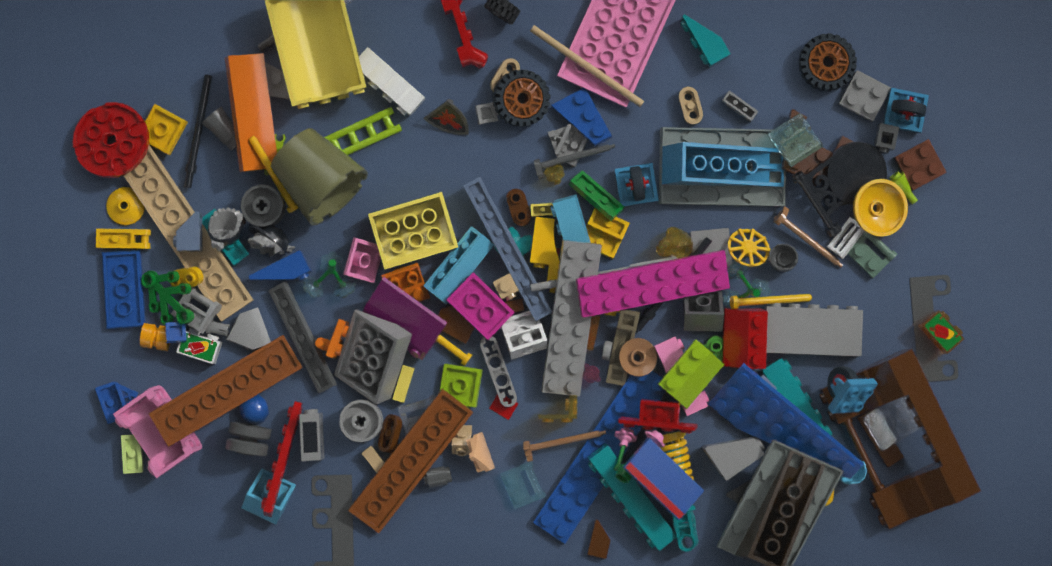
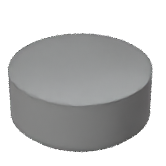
(607, 349)

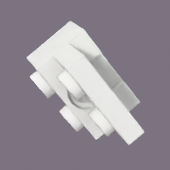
(524, 335)

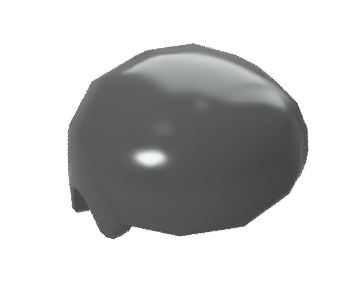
(783, 257)

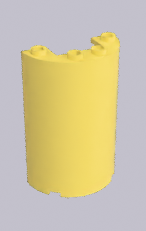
(316, 50)

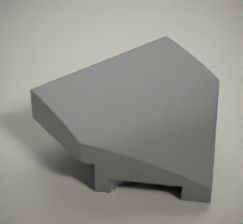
(567, 141)
(249, 330)

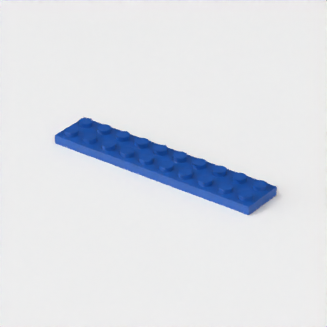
(580, 484)

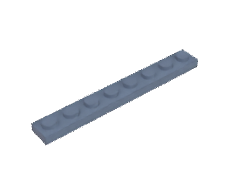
(507, 248)

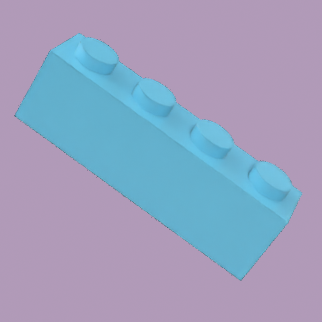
(570, 219)
(459, 264)

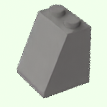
(733, 455)

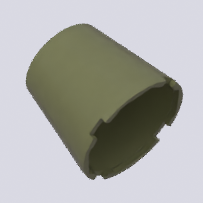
(317, 175)

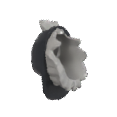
(225, 227)
(269, 240)

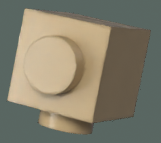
(506, 287)

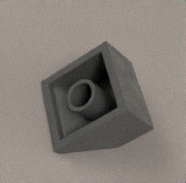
(703, 312)

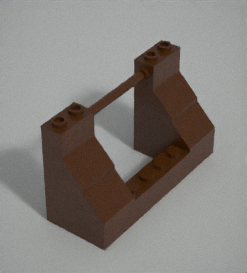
(933, 486)

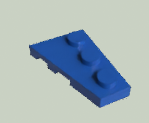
(584, 116)

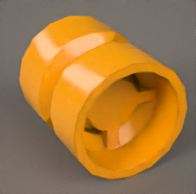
(153, 336)

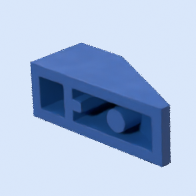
(289, 268)

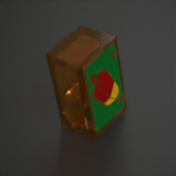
(941, 331)

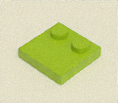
(462, 383)

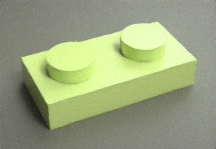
(131, 455)

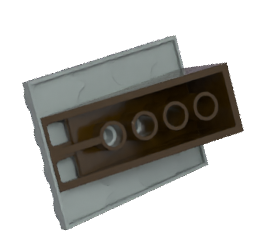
(779, 507)

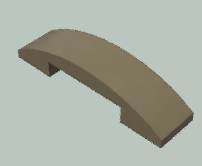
(625, 331)

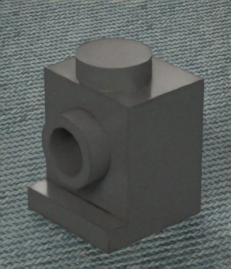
(888, 131)

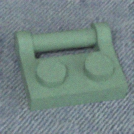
(867, 258)

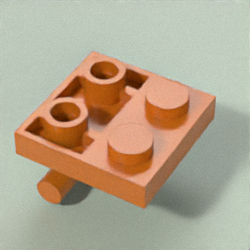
(409, 280)
(334, 345)

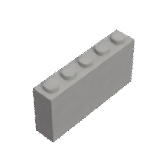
(814, 330)

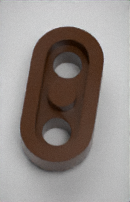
(518, 207)
(390, 433)

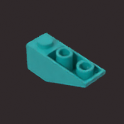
(709, 44)

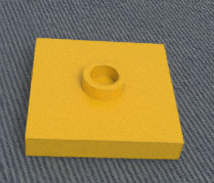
(164, 129)

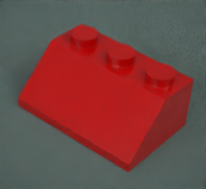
(745, 337)

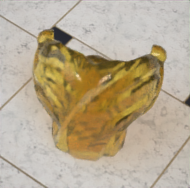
(676, 243)

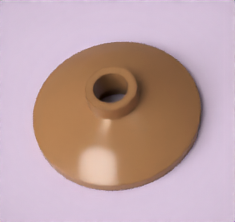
(647, 356)

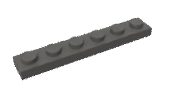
(302, 337)

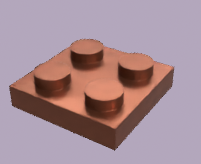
(920, 164)

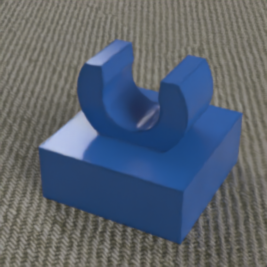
(175, 332)

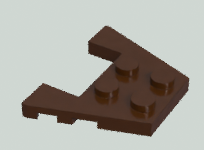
(814, 159)

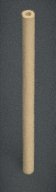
(587, 66)

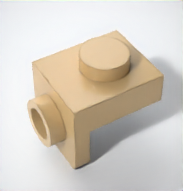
(459, 443)

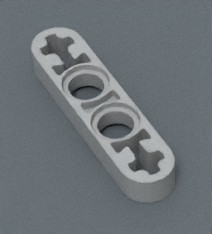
(501, 370)

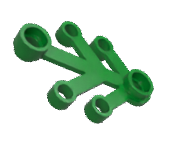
(151, 281)

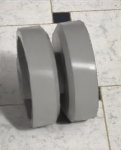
(350, 420)

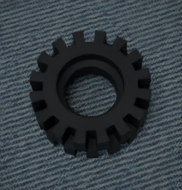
(503, 10)

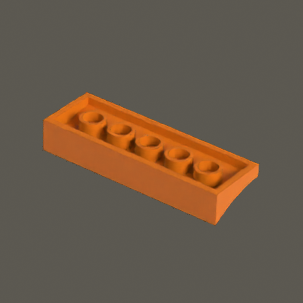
(250, 108)

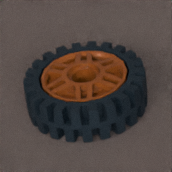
(840, 54)
(506, 98)

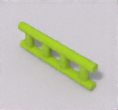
(367, 123)

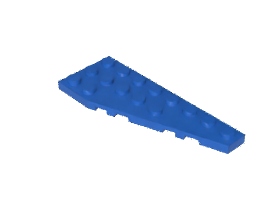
(766, 414)

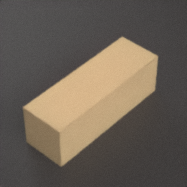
(373, 458)

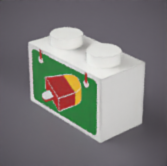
(200, 347)

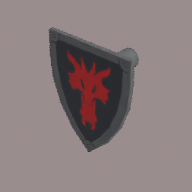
(448, 119)

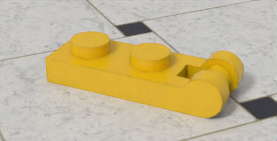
(122, 238)

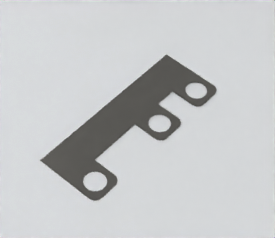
(922, 305)
(338, 518)

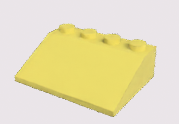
(413, 230)

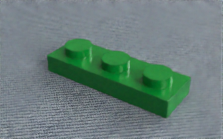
(596, 195)

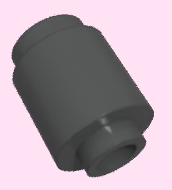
(437, 477)

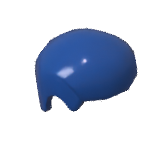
(254, 410)

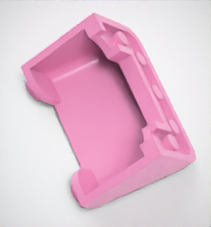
(136, 418)

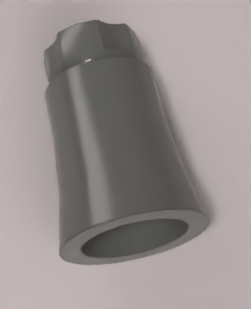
(221, 127)

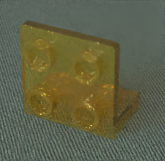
(570, 405)

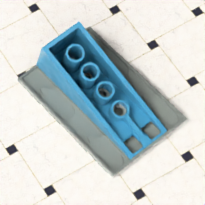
(720, 167)

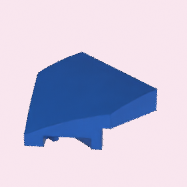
(112, 398)

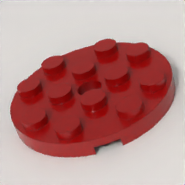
(121, 156)

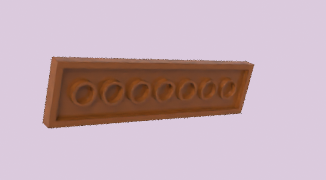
(225, 390)
(410, 460)

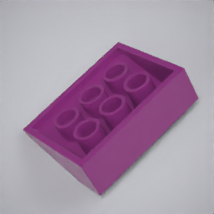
(401, 309)

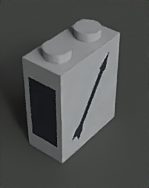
(311, 435)

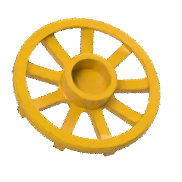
(748, 247)

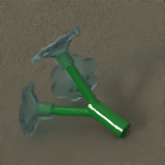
(331, 266)
(756, 289)

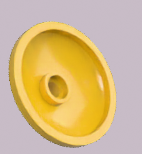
(890, 205)

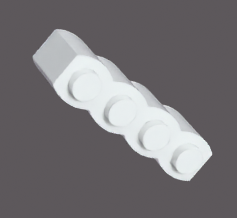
(390, 83)

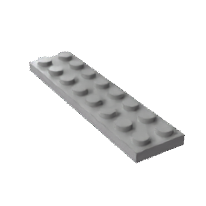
(568, 328)

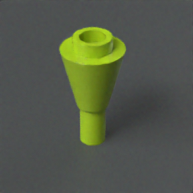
(901, 180)

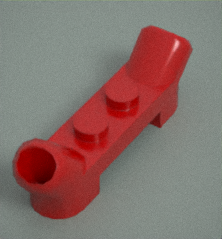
(467, 53)

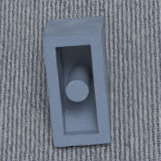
(190, 235)

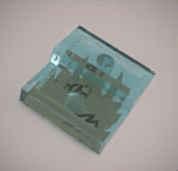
(795, 140)

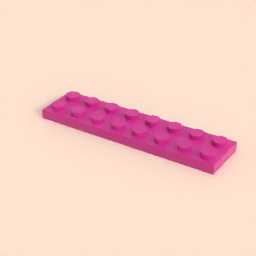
(652, 283)

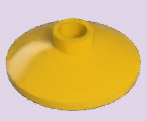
(124, 216)

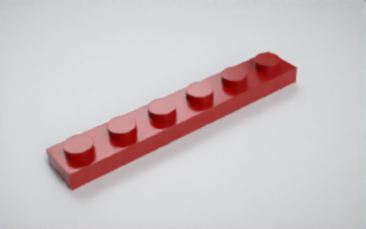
(279, 466)

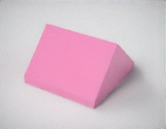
(363, 260)

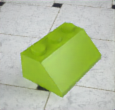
(691, 374)

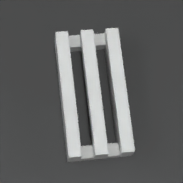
(852, 241)

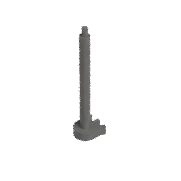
(539, 166)

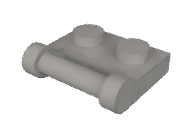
(201, 319)

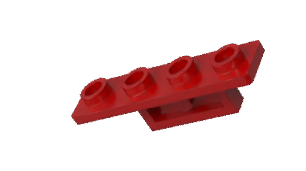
(658, 414)

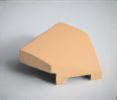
(480, 453)

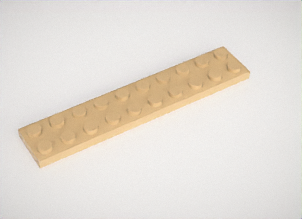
(169, 212)

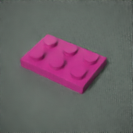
(480, 306)

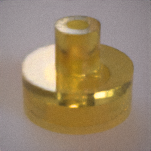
(554, 174)

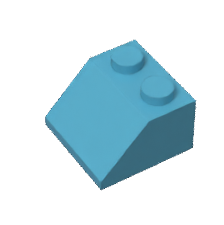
(258, 491)

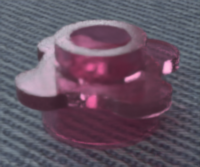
(591, 373)

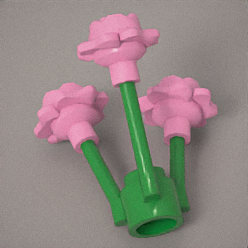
(627, 436)

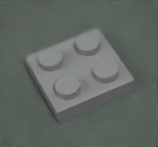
(864, 96)

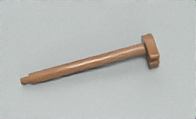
(781, 218)
(528, 448)

